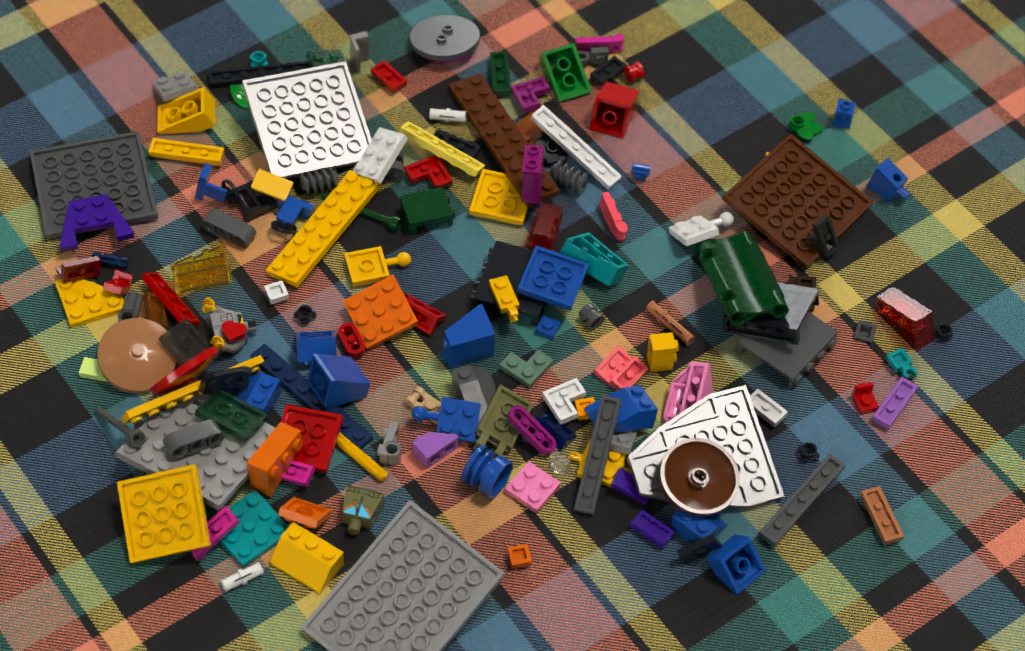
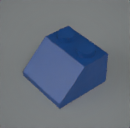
(315, 343)
(261, 392)
(694, 527)
(736, 563)

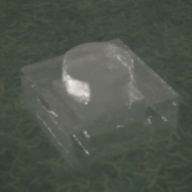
(559, 463)

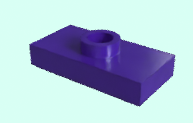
(624, 482)
(652, 529)

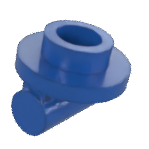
(640, 171)

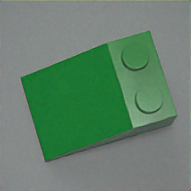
(564, 72)

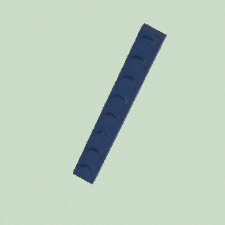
(299, 388)

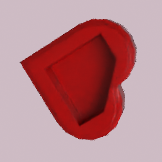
(233, 331)

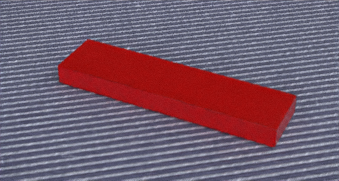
(169, 298)

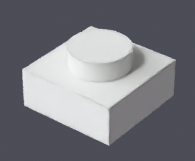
(276, 292)

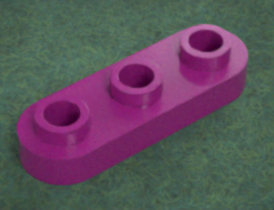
(527, 423)

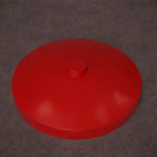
(186, 373)

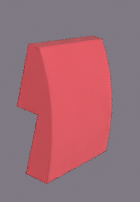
(620, 369)

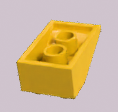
(187, 113)

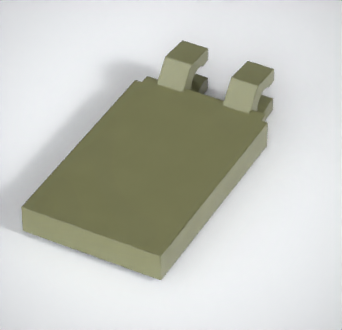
(494, 424)

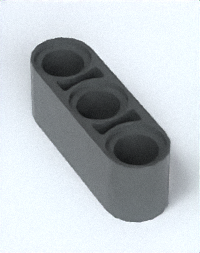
(228, 227)
(193, 439)

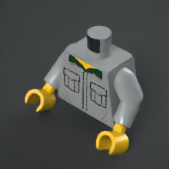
(218, 317)

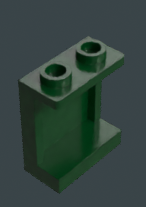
(426, 208)

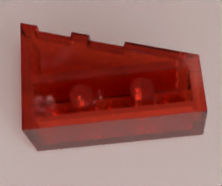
(545, 226)
(907, 315)

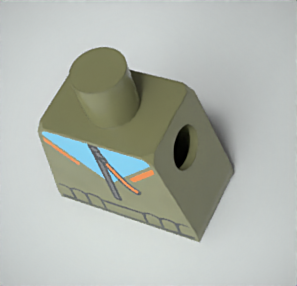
(361, 508)

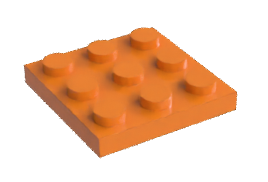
(380, 312)

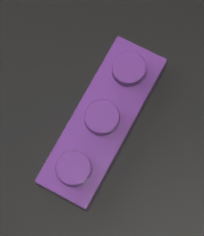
(895, 403)

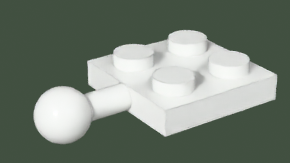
(699, 228)

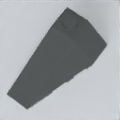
(474, 385)

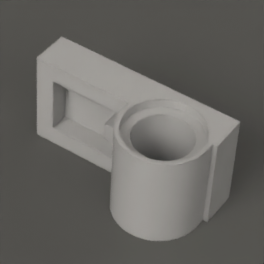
(390, 445)

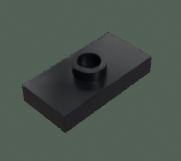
(699, 548)

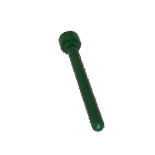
(394, 223)

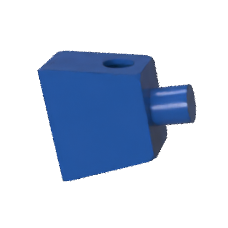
(889, 181)

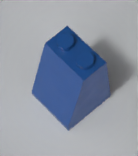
(469, 339)
(336, 380)

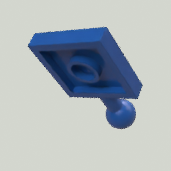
(454, 417)

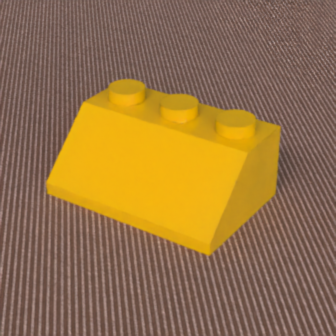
(307, 558)

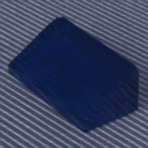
(559, 432)

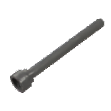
(135, 436)

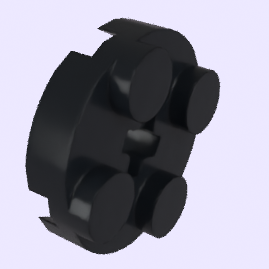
(551, 156)

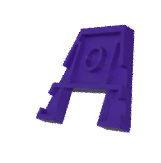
(91, 215)

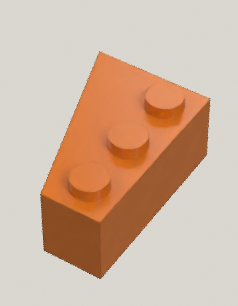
(273, 458)

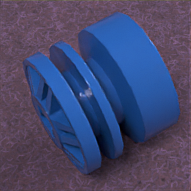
(487, 471)

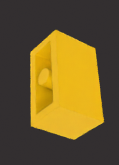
(661, 352)

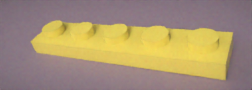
(442, 149)

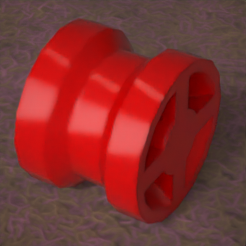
(634, 71)

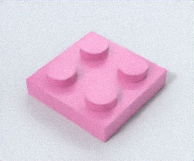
(532, 487)

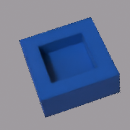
(548, 327)

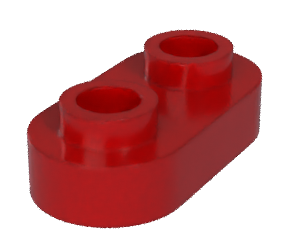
(352, 341)

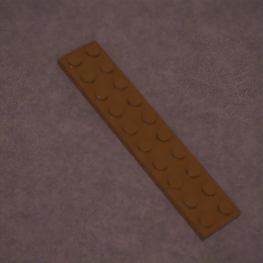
(498, 132)

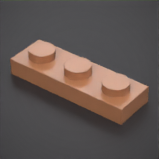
(882, 515)

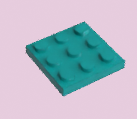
(257, 531)

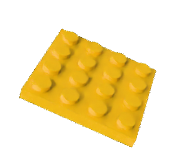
(163, 513)

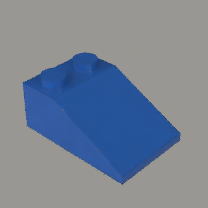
(635, 412)

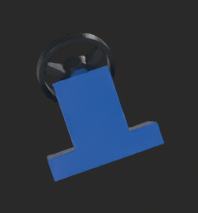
(212, 191)
(289, 212)

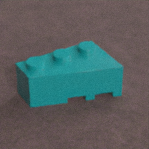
(603, 263)

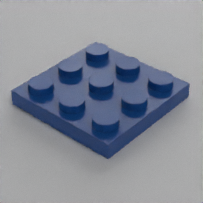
(553, 278)

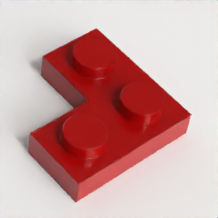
(429, 168)

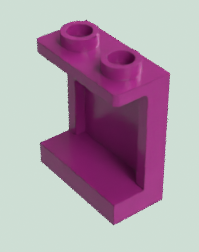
(533, 173)

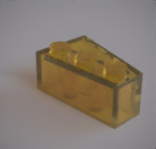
(202, 271)

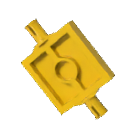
(614, 462)

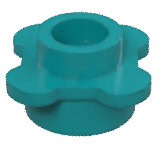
(258, 59)

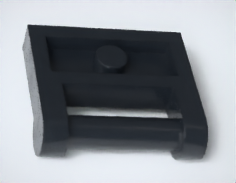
(260, 200)

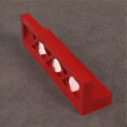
(426, 315)

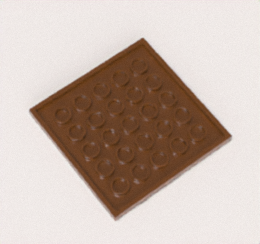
(791, 193)

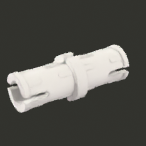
(448, 115)
(254, 570)

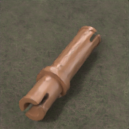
(686, 336)

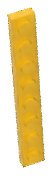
(185, 394)

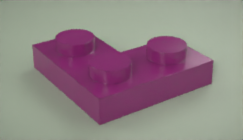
(526, 93)

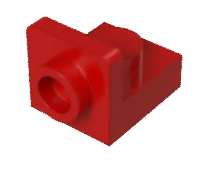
(120, 283)
(864, 398)

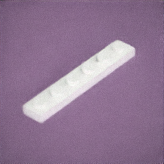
(576, 147)

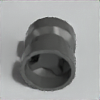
(591, 316)

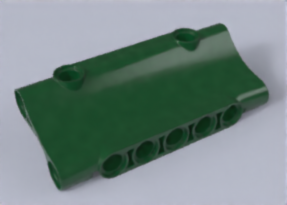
(741, 278)

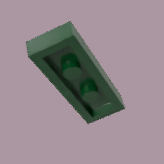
(500, 73)

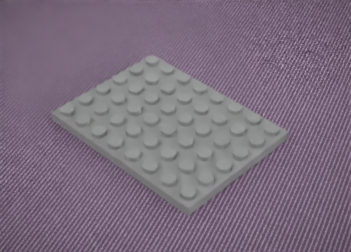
(405, 590)

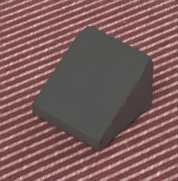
(865, 331)

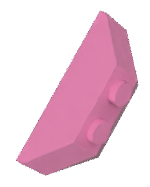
(688, 388)

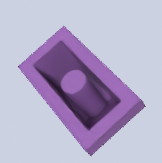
(434, 447)

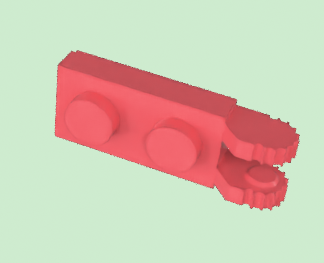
(613, 217)

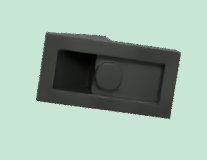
(824, 236)

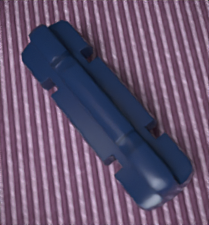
(112, 260)

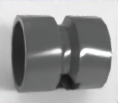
(396, 172)

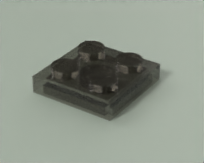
(184, 341)

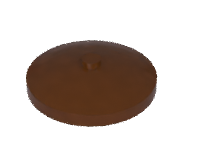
(699, 477)

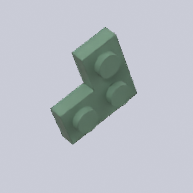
(526, 372)

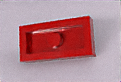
(388, 76)

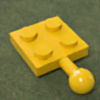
(370, 266)

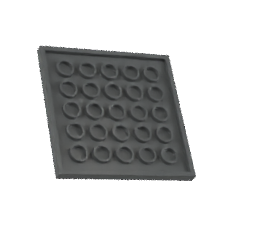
(92, 169)

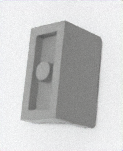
(359, 49)

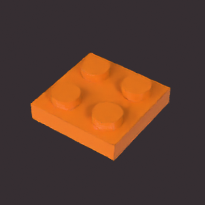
(304, 512)

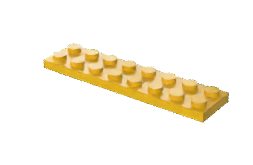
(323, 229)

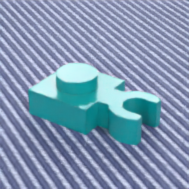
(901, 362)

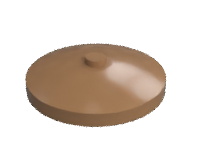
(134, 356)

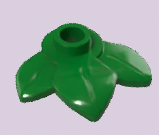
(805, 125)

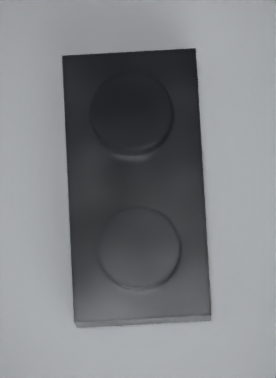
(608, 71)

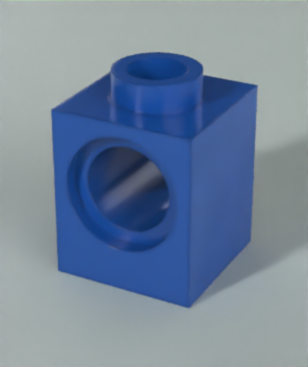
(844, 113)

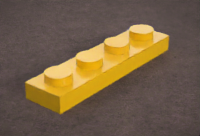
(186, 151)

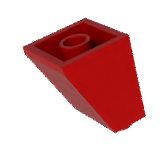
(614, 109)

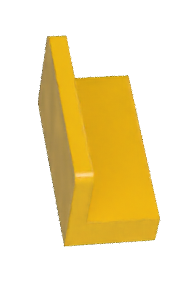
(272, 185)

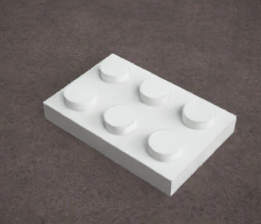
(380, 154)

